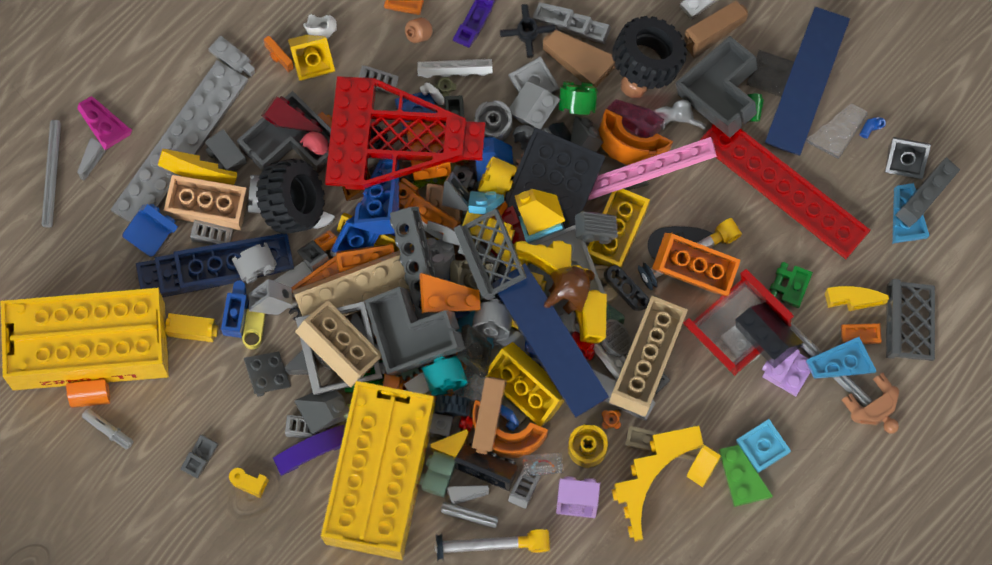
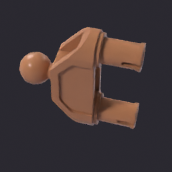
(877, 410)

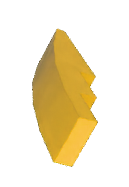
(192, 167)

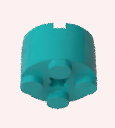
(444, 375)

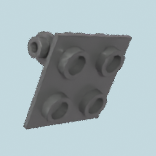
(266, 373)

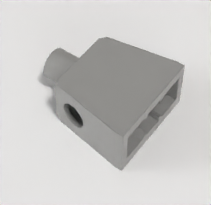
(271, 298)

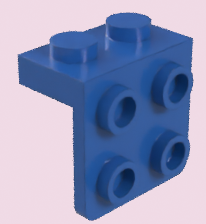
(149, 229)

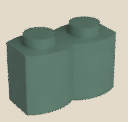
(438, 474)

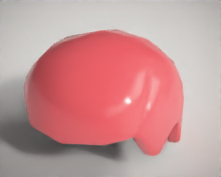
(315, 142)

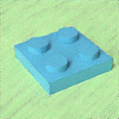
(763, 446)

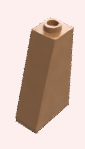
(714, 28)
(579, 58)
(489, 414)

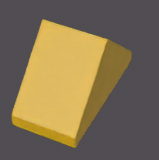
(450, 445)

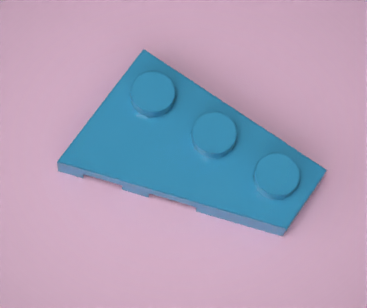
(901, 231)
(842, 360)

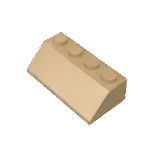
(338, 343)

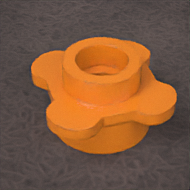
(611, 424)

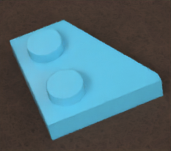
(484, 202)

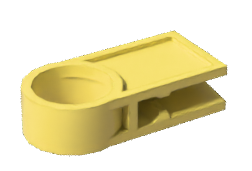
(253, 324)

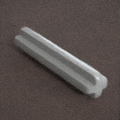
(470, 515)

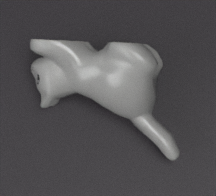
(679, 112)

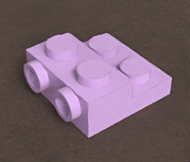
(789, 374)

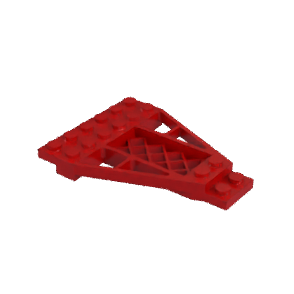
(352, 134)

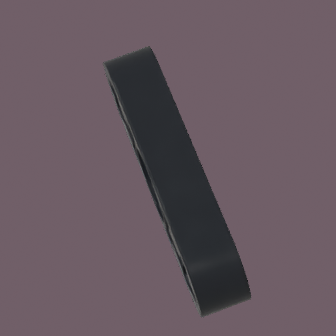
(620, 274)

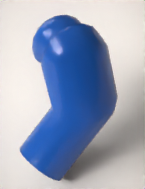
(872, 124)
(511, 417)

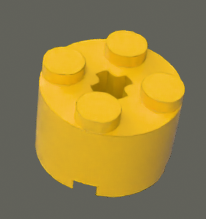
(497, 177)
(590, 435)

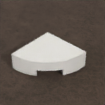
(326, 219)

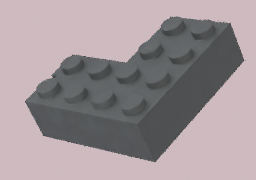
(714, 89)
(269, 143)
(404, 339)

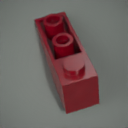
(284, 116)

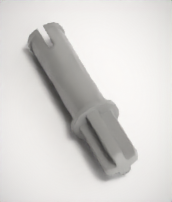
(105, 427)

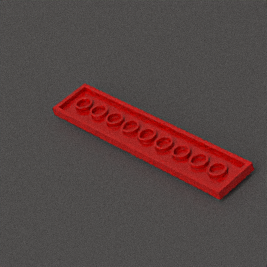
(789, 190)

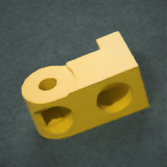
(248, 483)

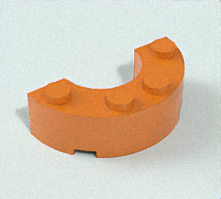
(626, 147)
(515, 444)

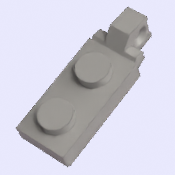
(231, 56)

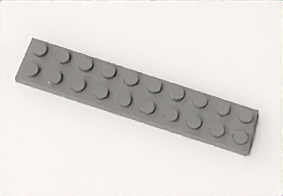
(185, 135)

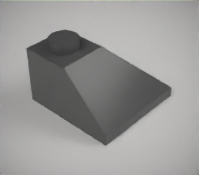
(322, 410)

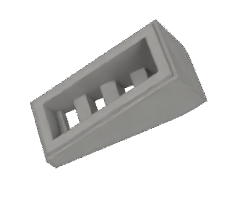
(365, 70)
(91, 157)
(212, 227)
(291, 433)
(461, 494)
(519, 496)

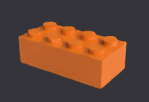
(696, 264)

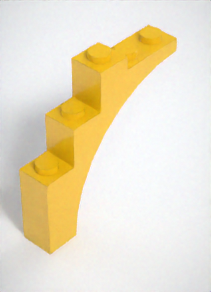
(499, 240)
(556, 256)
(633, 492)

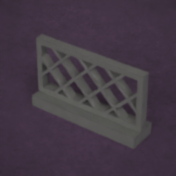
(474, 258)
(894, 320)

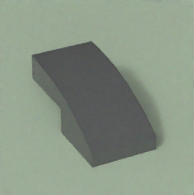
(200, 456)

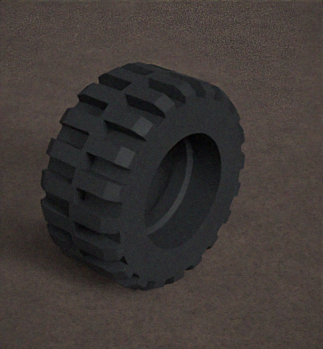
(639, 67)
(290, 196)

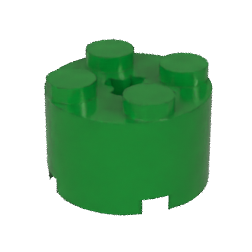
(578, 98)

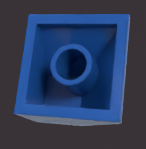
(497, 149)

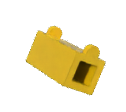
(191, 327)

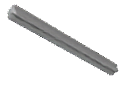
(51, 173)
(844, 381)

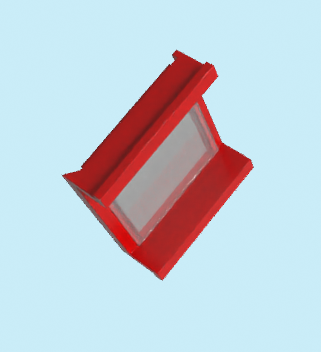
(717, 324)

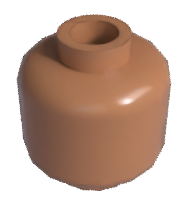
(418, 30)

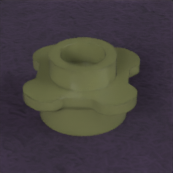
(445, 81)

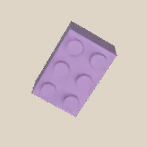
(578, 497)

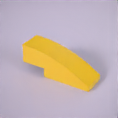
(854, 297)
(703, 466)

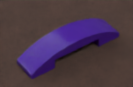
(473, 22)
(309, 449)

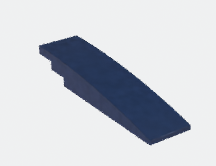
(807, 81)
(207, 265)
(552, 343)

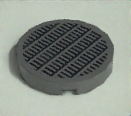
(617, 339)

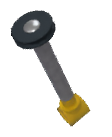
(725, 233)
(536, 542)

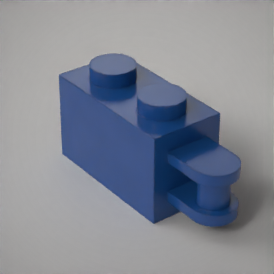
(235, 311)

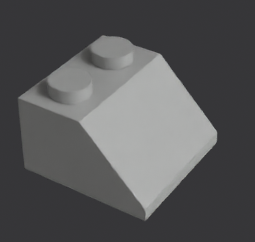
(533, 105)

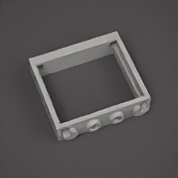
(310, 359)

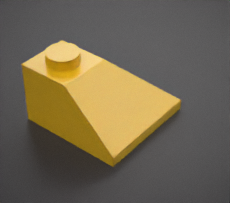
(311, 56)
(539, 210)

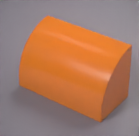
(88, 393)

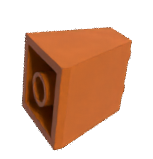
(433, 172)

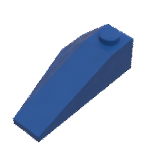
(379, 202)

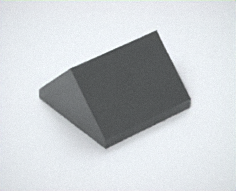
(907, 157)

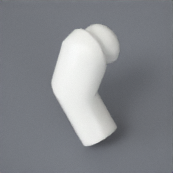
(435, 93)

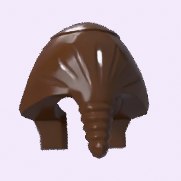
(570, 284)

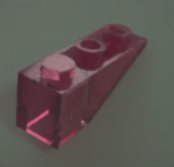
(637, 119)

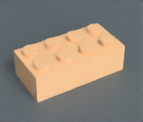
(206, 201)

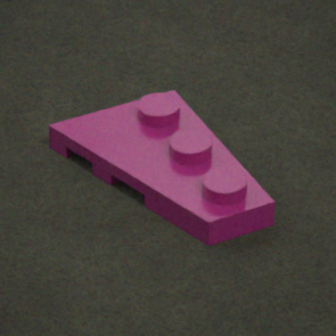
(103, 123)

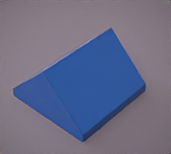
(353, 237)

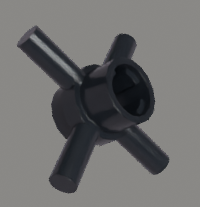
(527, 37)

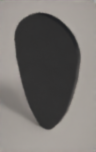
(691, 233)

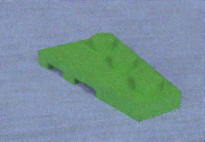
(742, 478)

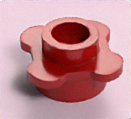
(466, 423)

